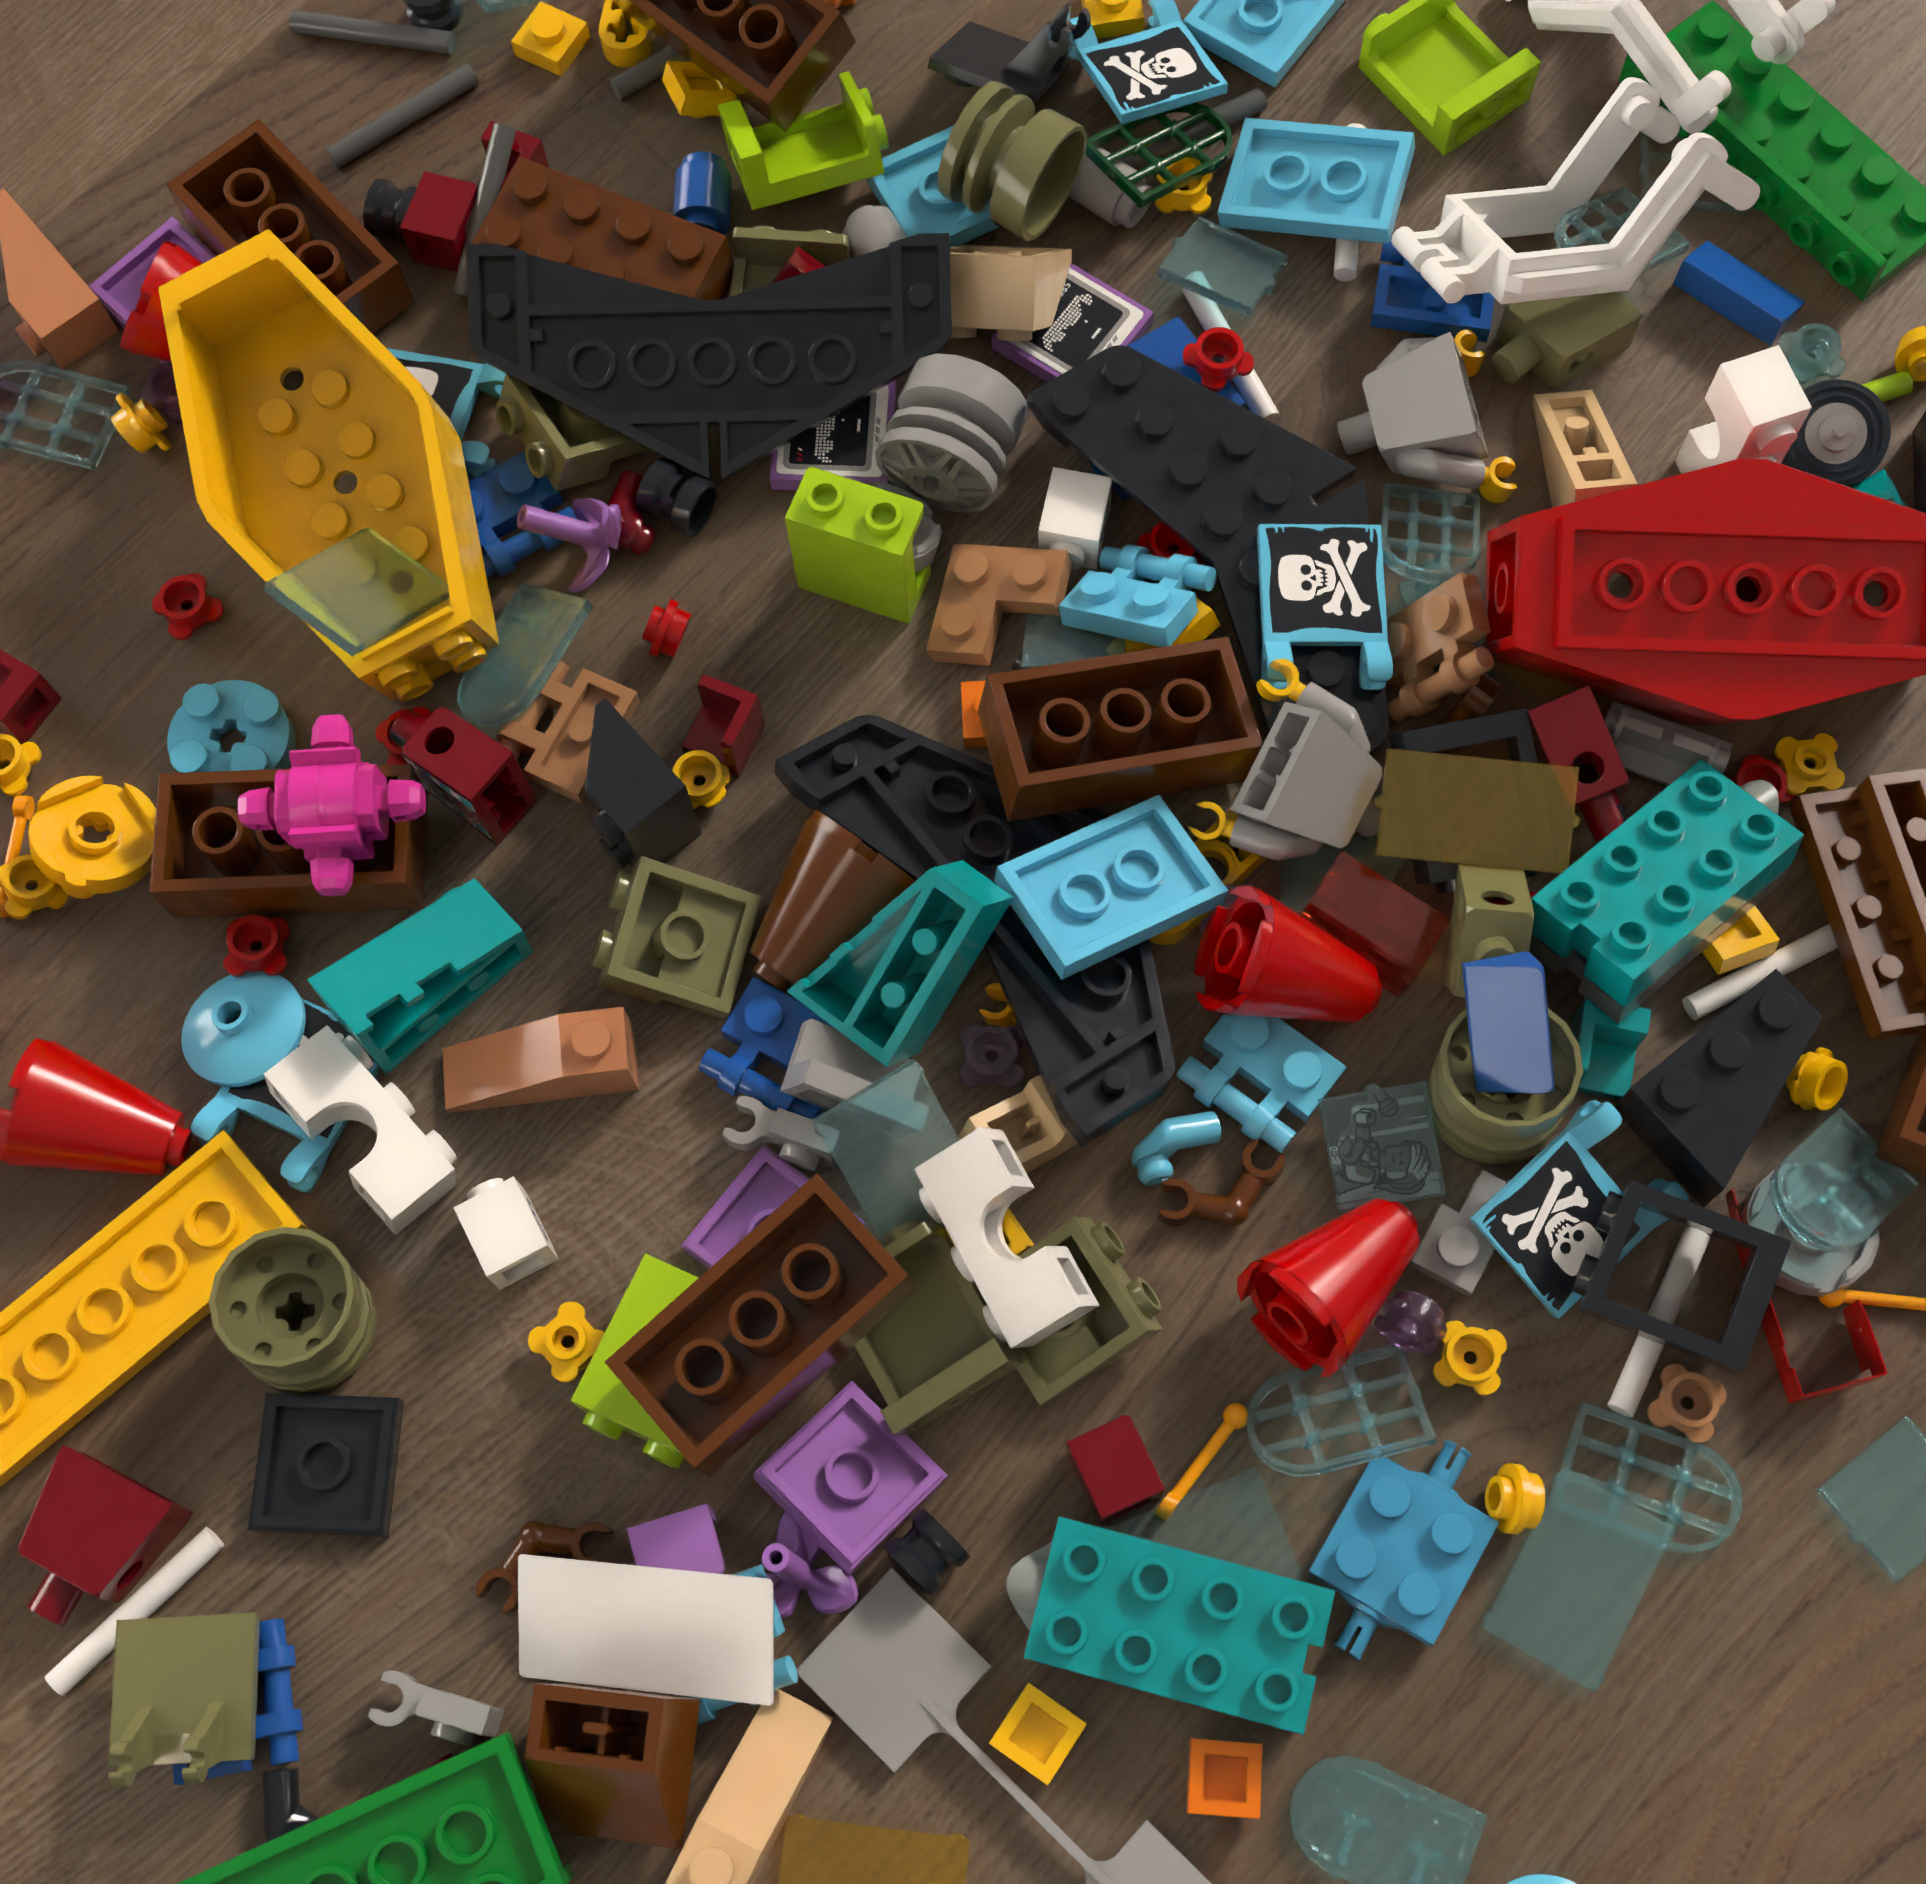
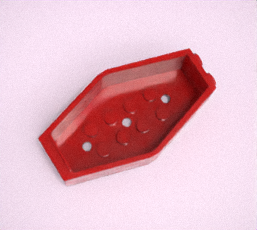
(1681, 632)

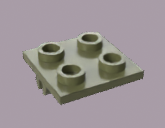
(183, 1694)

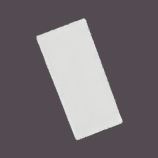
(646, 1628)

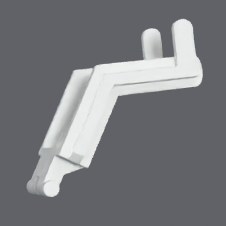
(1694, 102)
(1467, 249)

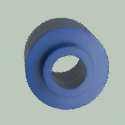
(703, 191)

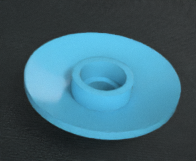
(263, 1035)

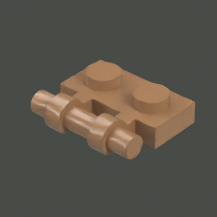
(1435, 631)
(562, 753)

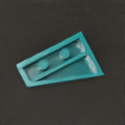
(906, 964)
(422, 972)

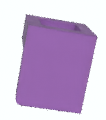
(679, 1541)

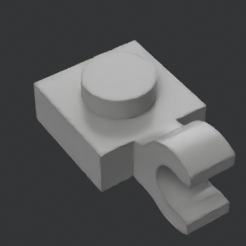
(787, 1132)
(1453, 1246)
(454, 1715)

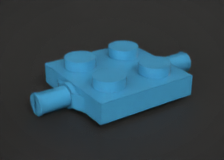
(1403, 1549)

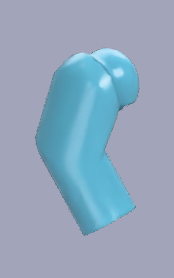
(1167, 1138)

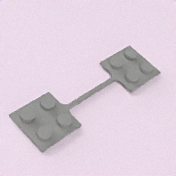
(898, 1679)

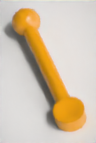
(22, 810)
(1873, 1299)
(1234, 1418)

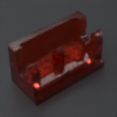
(1376, 920)

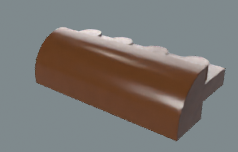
(1872, 881)

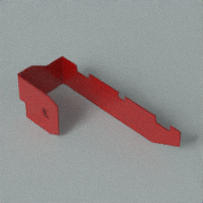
(1855, 1317)

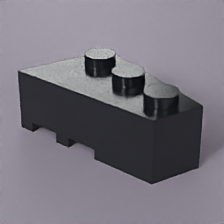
(1719, 1086)

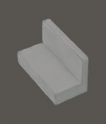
(829, 1066)

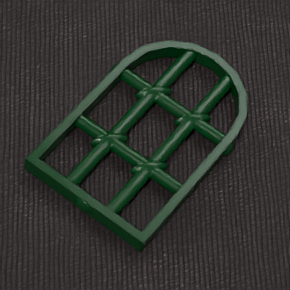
(1159, 165)

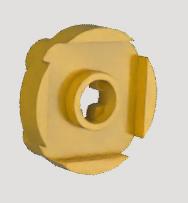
(92, 867)

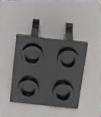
(986, 55)

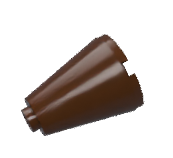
(822, 900)

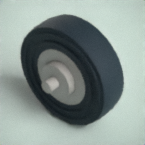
(1842, 434)

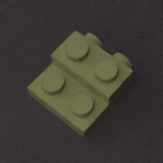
(558, 439)
(675, 937)
(1101, 1335)

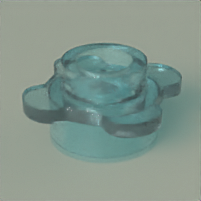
(1819, 341)

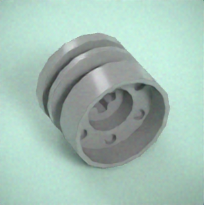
(952, 432)

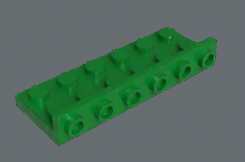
(1812, 164)
(444, 1825)

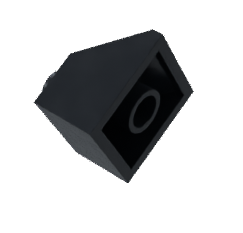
(634, 794)

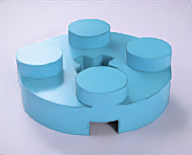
(224, 706)

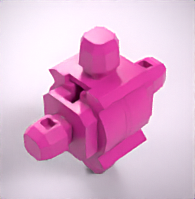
(331, 805)

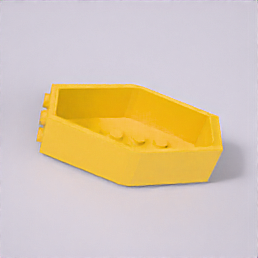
(273, 455)

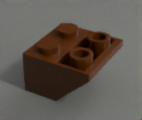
(612, 1762)

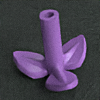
(594, 530)
(791, 1567)

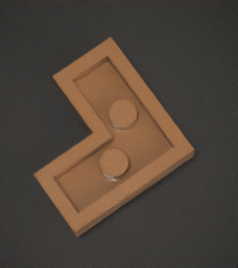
(983, 585)

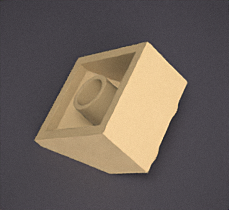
(1005, 289)

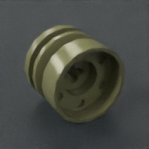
(1011, 160)
(1499, 1126)
(269, 1286)

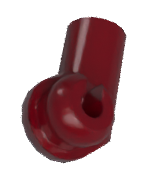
(634, 533)

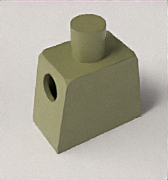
(1563, 336)
(1483, 928)

